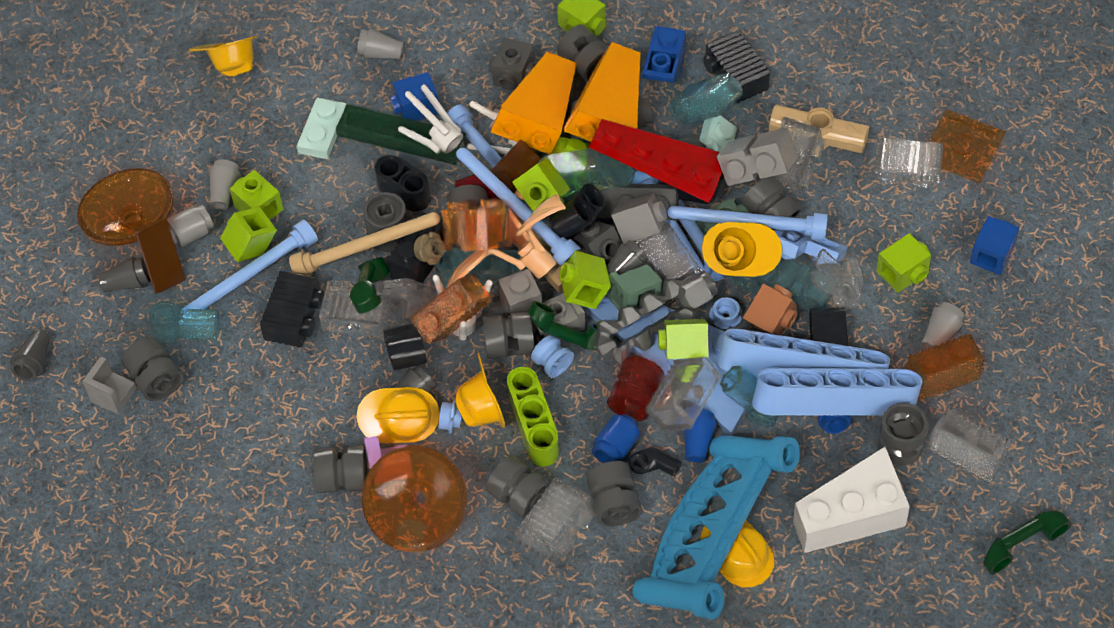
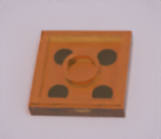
(967, 145)

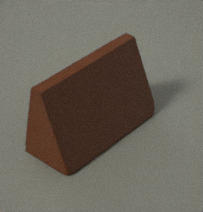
(160, 255)

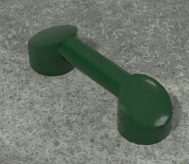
(363, 293)
(543, 318)
(1050, 523)

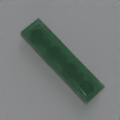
(382, 131)

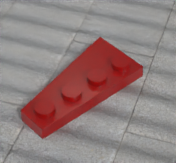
(666, 159)

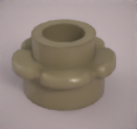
(429, 248)

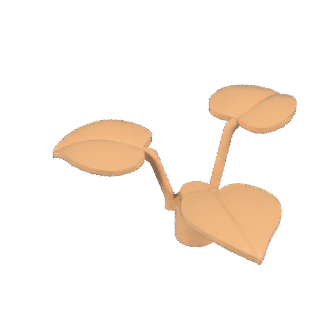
(532, 253)

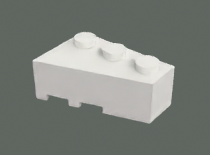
(852, 505)

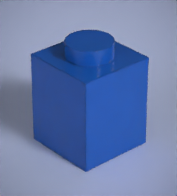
(403, 105)
(994, 245)

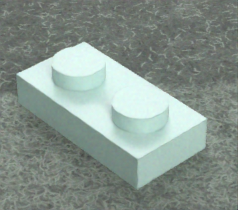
(320, 131)

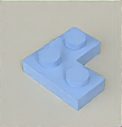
(796, 243)

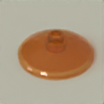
(122, 203)
(391, 505)

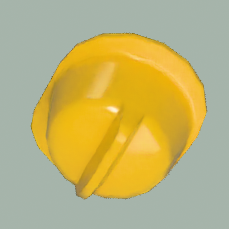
(230, 57)
(741, 249)
(477, 401)
(398, 415)
(749, 558)

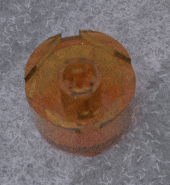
(476, 226)

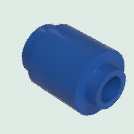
(616, 438)

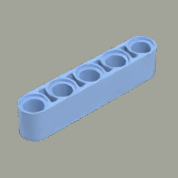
(764, 350)
(834, 391)

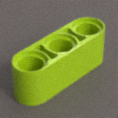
(529, 403)

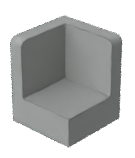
(108, 388)

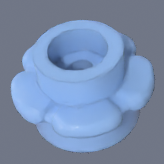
(729, 306)
(449, 416)

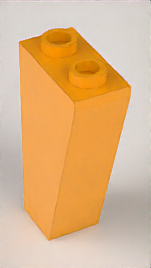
(608, 94)
(538, 105)

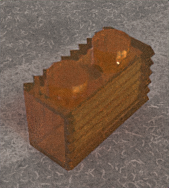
(450, 308)
(947, 366)

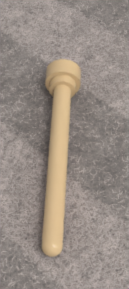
(307, 263)

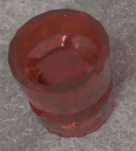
(635, 388)

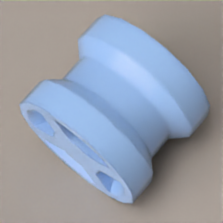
(552, 356)

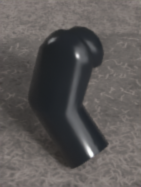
(653, 459)

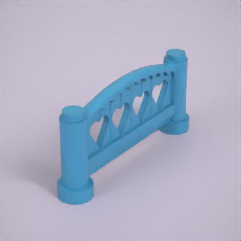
(695, 587)

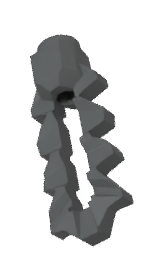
(688, 295)

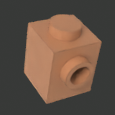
(772, 310)

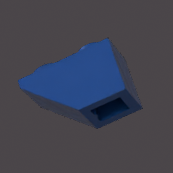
(665, 55)

